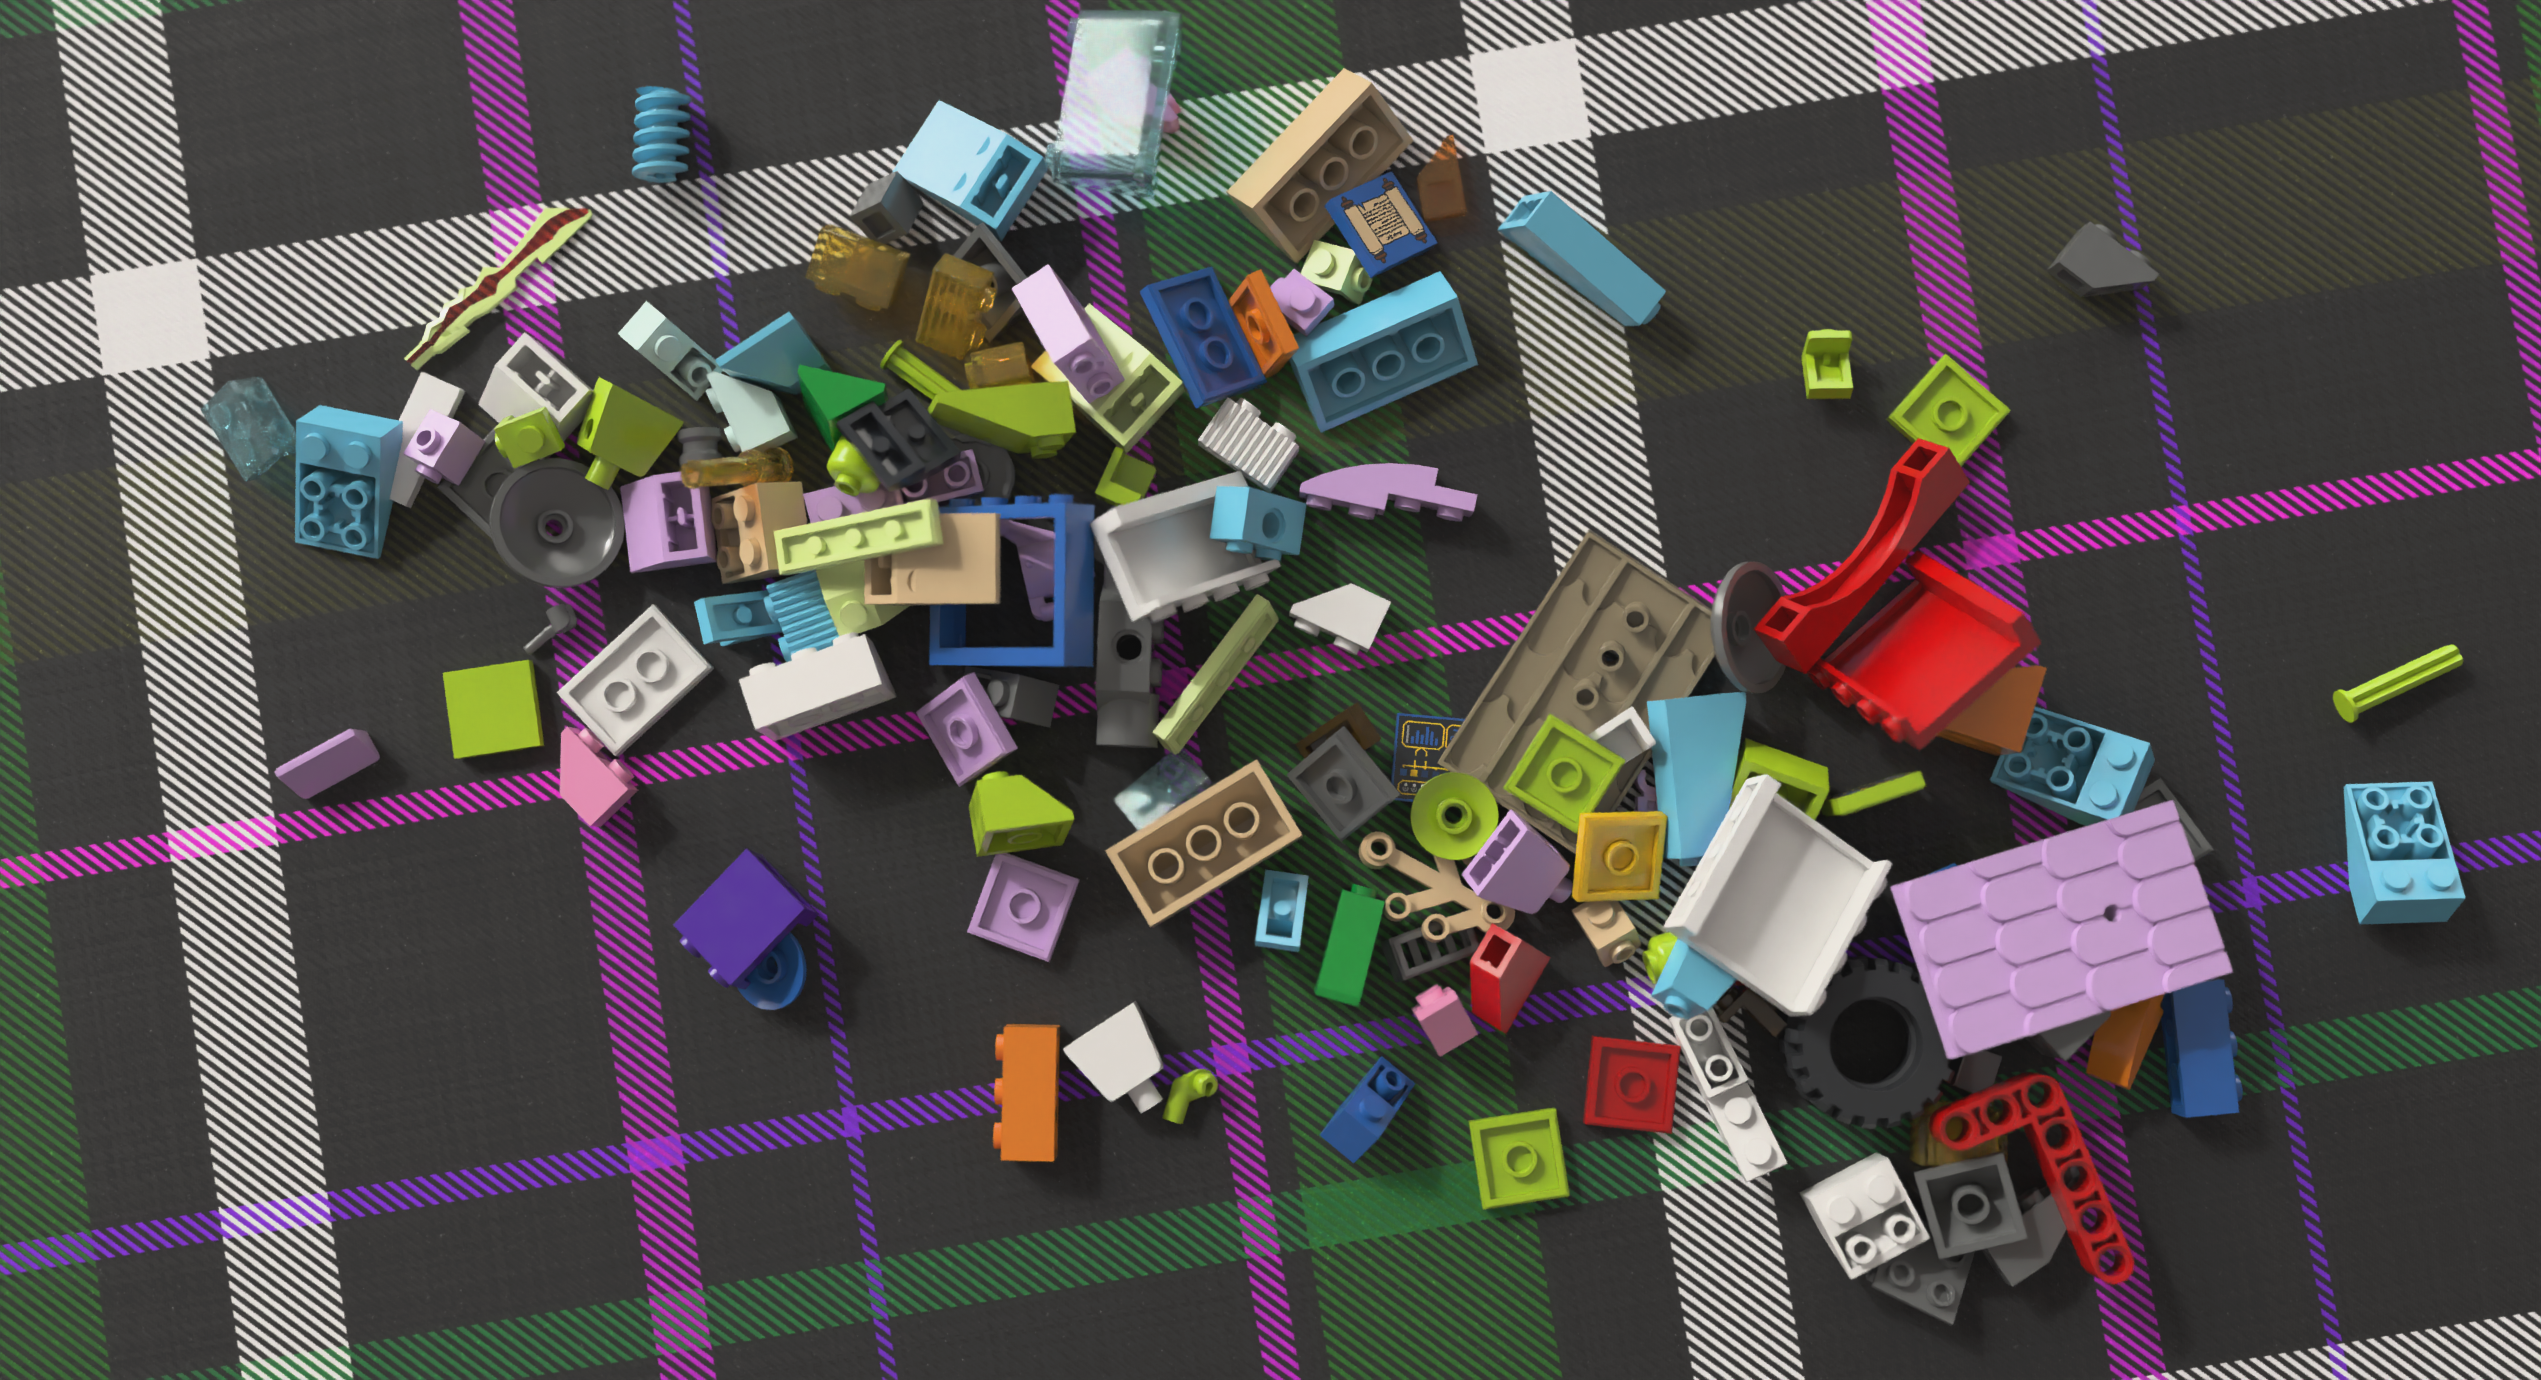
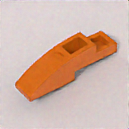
(2123, 1041)

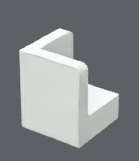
(1624, 735)

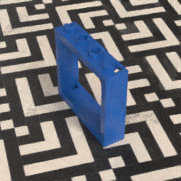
(1071, 589)

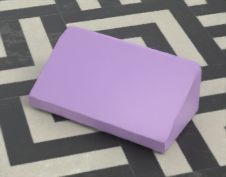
(328, 763)

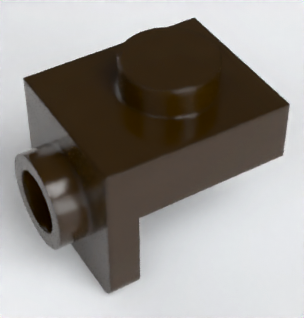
(1756, 1006)

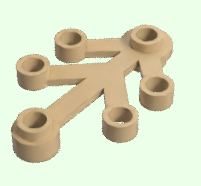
(1444, 888)

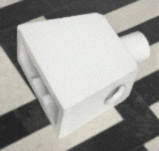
(1120, 1057)

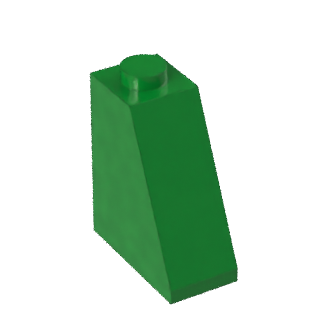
(1350, 945)

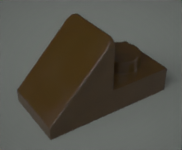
(1354, 721)

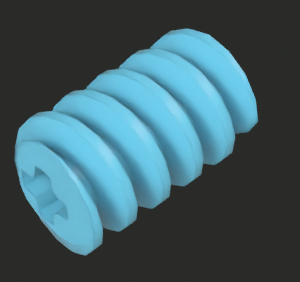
(659, 134)

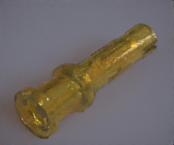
(745, 469)

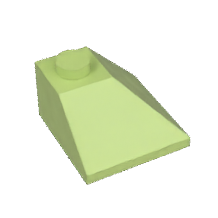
(845, 598)

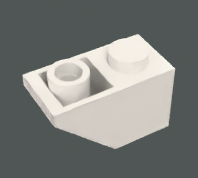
(1344, 613)

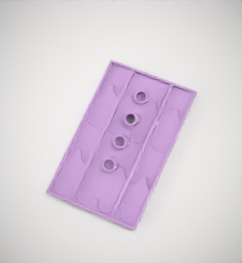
(2061, 929)

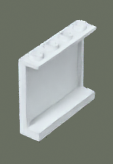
(1777, 899)

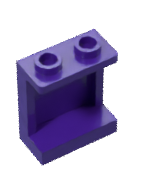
(742, 918)

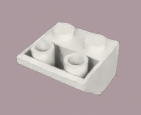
(534, 378)
(1865, 1214)

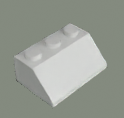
(816, 686)

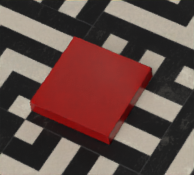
(1631, 1084)

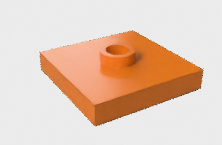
(1263, 323)

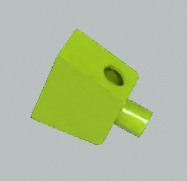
(623, 433)

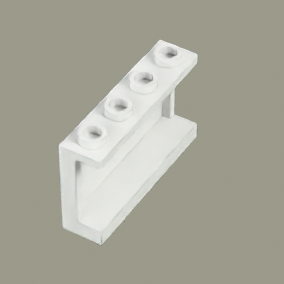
(1165, 554)

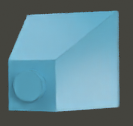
(773, 356)

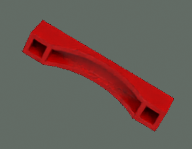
(1916, 496)

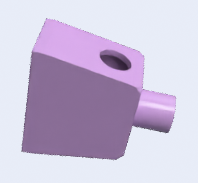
(1519, 868)

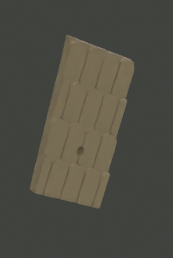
(1560, 669)

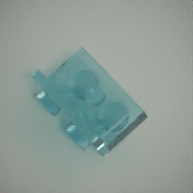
(250, 426)
(1162, 789)

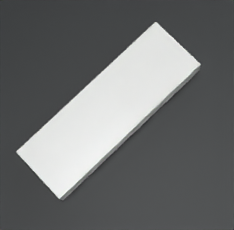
(426, 395)

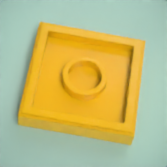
(1619, 856)

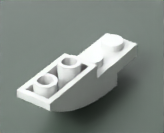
(1728, 1094)

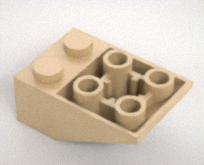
(946, 574)

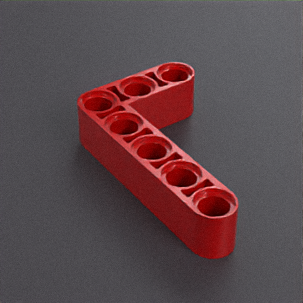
(2053, 1161)

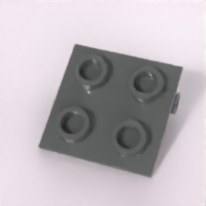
(1924, 1279)

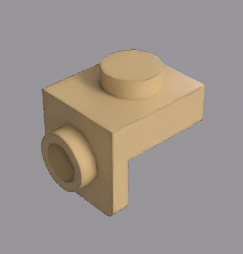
(1608, 930)

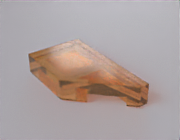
(1441, 185)

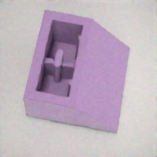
(667, 523)

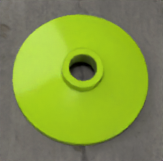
(1458, 838)

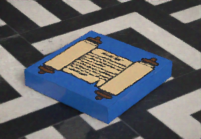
(1380, 224)

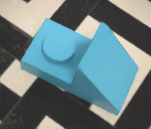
(735, 618)
(1282, 910)

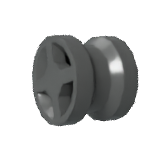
(699, 443)

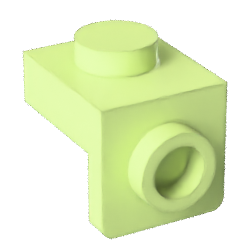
(1336, 271)

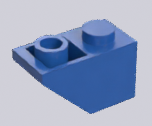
(1367, 1110)

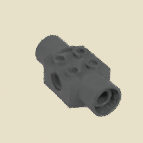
(1125, 687)

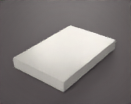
(635, 680)

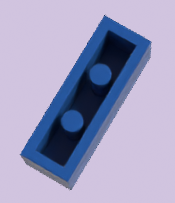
(2200, 1050)

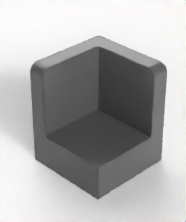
(887, 208)

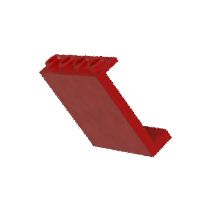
(1927, 653)

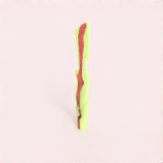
(495, 284)

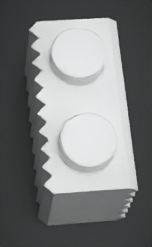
(1249, 443)

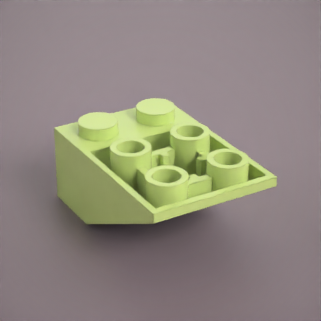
(1134, 403)

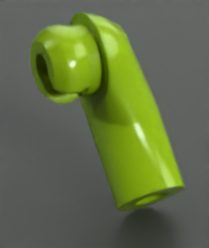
(1186, 1089)

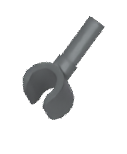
(561, 619)

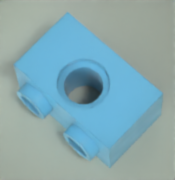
(1257, 522)

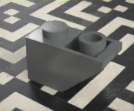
(2100, 265)
(1018, 696)

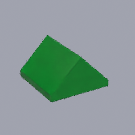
(834, 396)

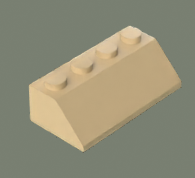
(1327, 150)
(1204, 843)

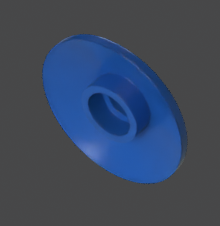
(773, 986)

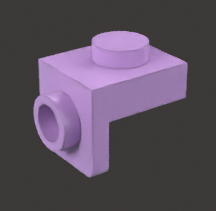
(1301, 301)

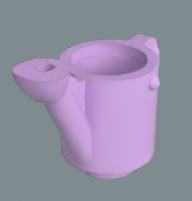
(1036, 557)

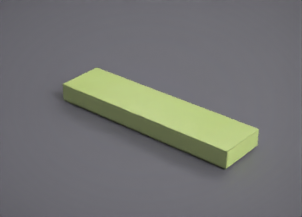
(858, 537)
(1216, 675)

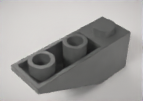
(2044, 1232)

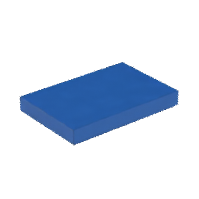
(1203, 337)

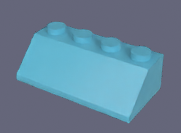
(1382, 351)

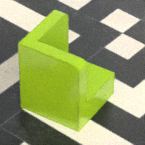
(1124, 479)

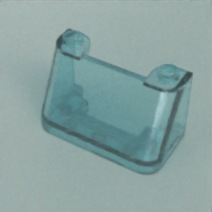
(1116, 100)

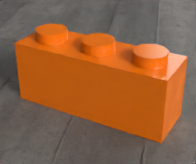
(1028, 1092)

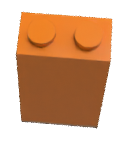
(2001, 715)

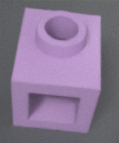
(443, 448)

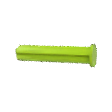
(915, 371)
(2395, 682)

